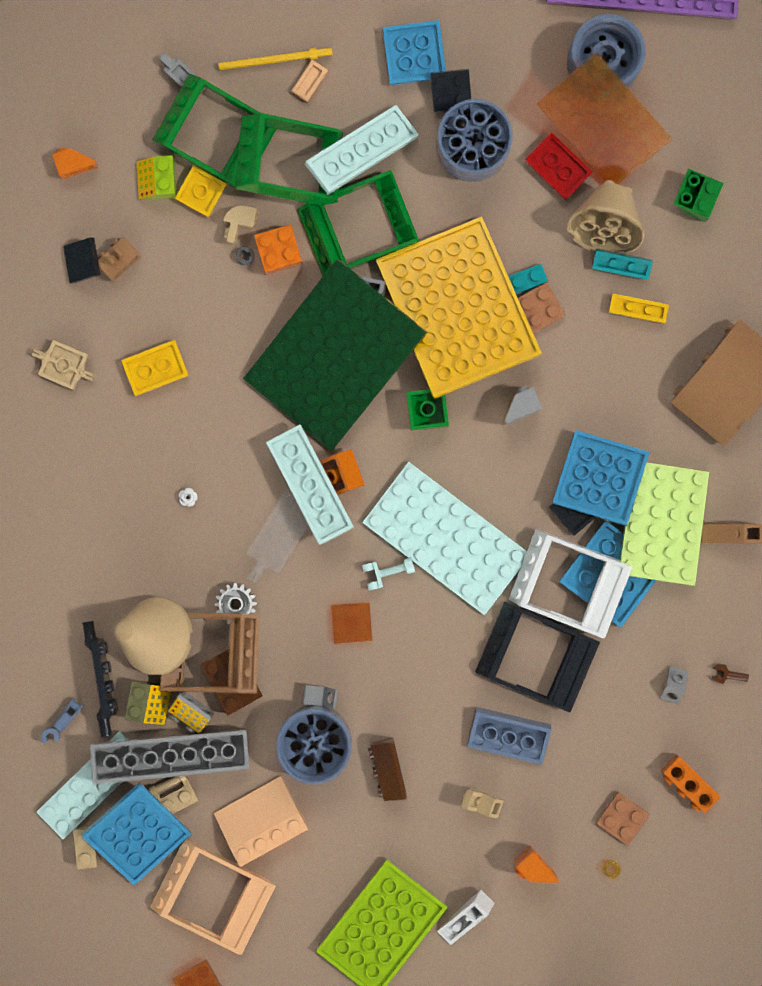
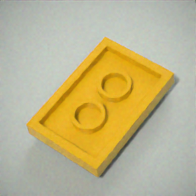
(155, 368)

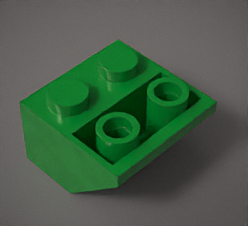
(698, 195)

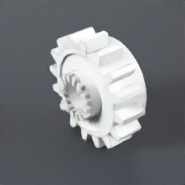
(235, 593)

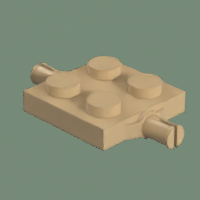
(63, 365)

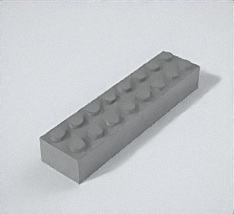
(169, 756)

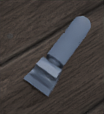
(61, 722)

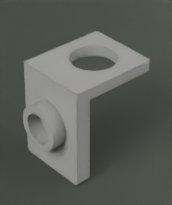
(675, 684)
(319, 696)

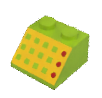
(156, 178)

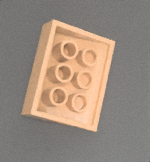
(261, 821)

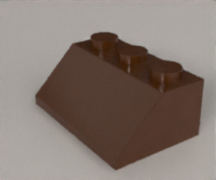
(217, 673)
(387, 770)

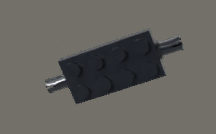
(104, 684)

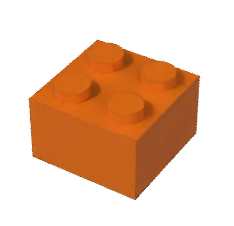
(278, 249)

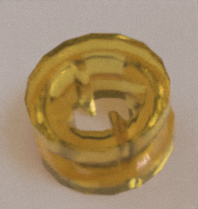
(609, 874)

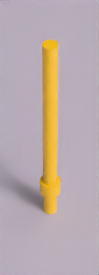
(313, 54)

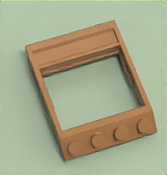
(242, 657)

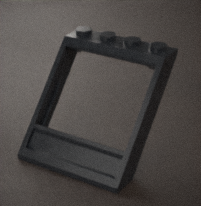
(569, 674)

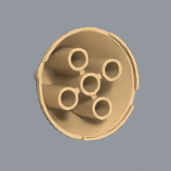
(607, 220)

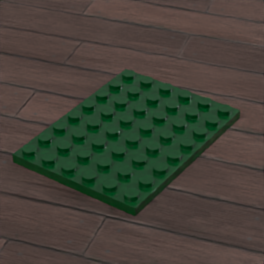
(335, 354)

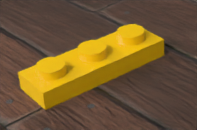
(638, 308)

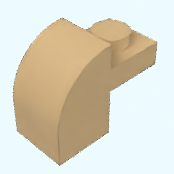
(239, 217)
(482, 803)

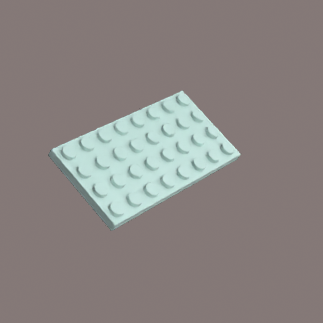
(446, 538)

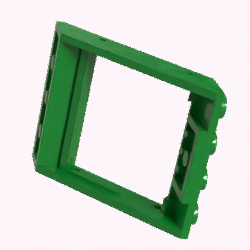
(178, 113)
(322, 235)

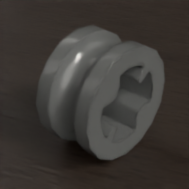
(247, 250)

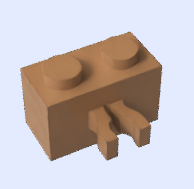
(118, 258)

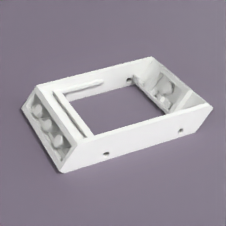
(603, 599)

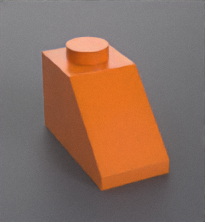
(72, 162)

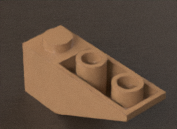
(732, 533)

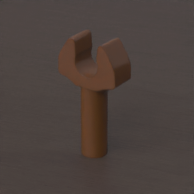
(729, 674)

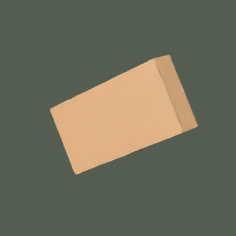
(309, 81)

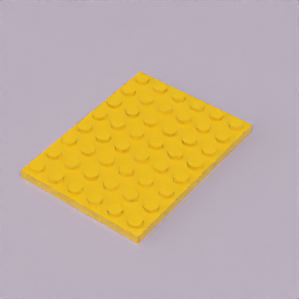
(464, 302)

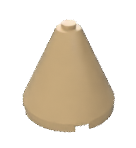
(155, 636)

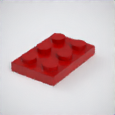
(558, 166)

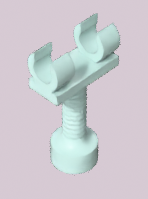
(407, 566)

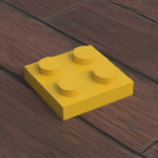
(201, 191)

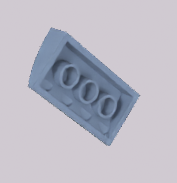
(509, 735)

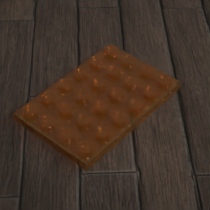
(604, 120)

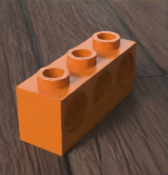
(700, 786)

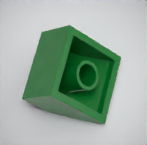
(425, 411)

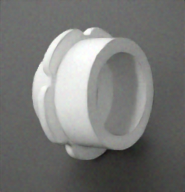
(188, 492)

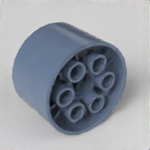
(465, 169)
(308, 773)

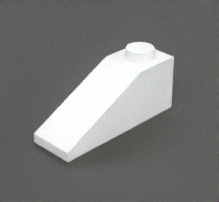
(466, 917)

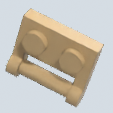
(177, 799)

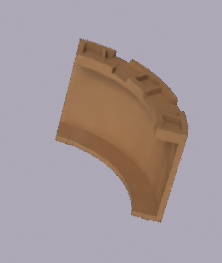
(726, 385)

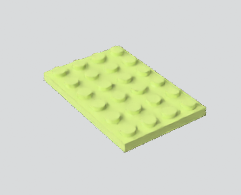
(666, 525)

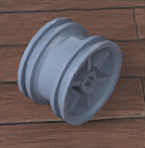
(615, 30)

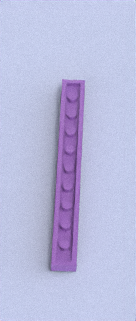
(704, 8)

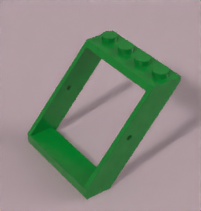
(251, 152)

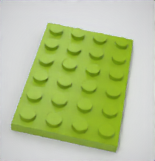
(381, 927)

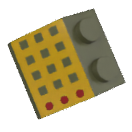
(147, 703)

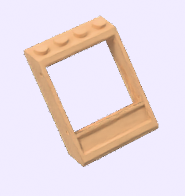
(245, 913)

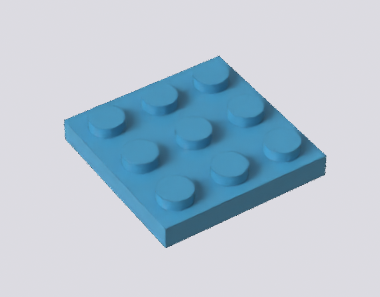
(413, 52)

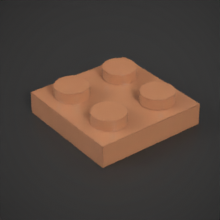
(541, 307)
(622, 818)

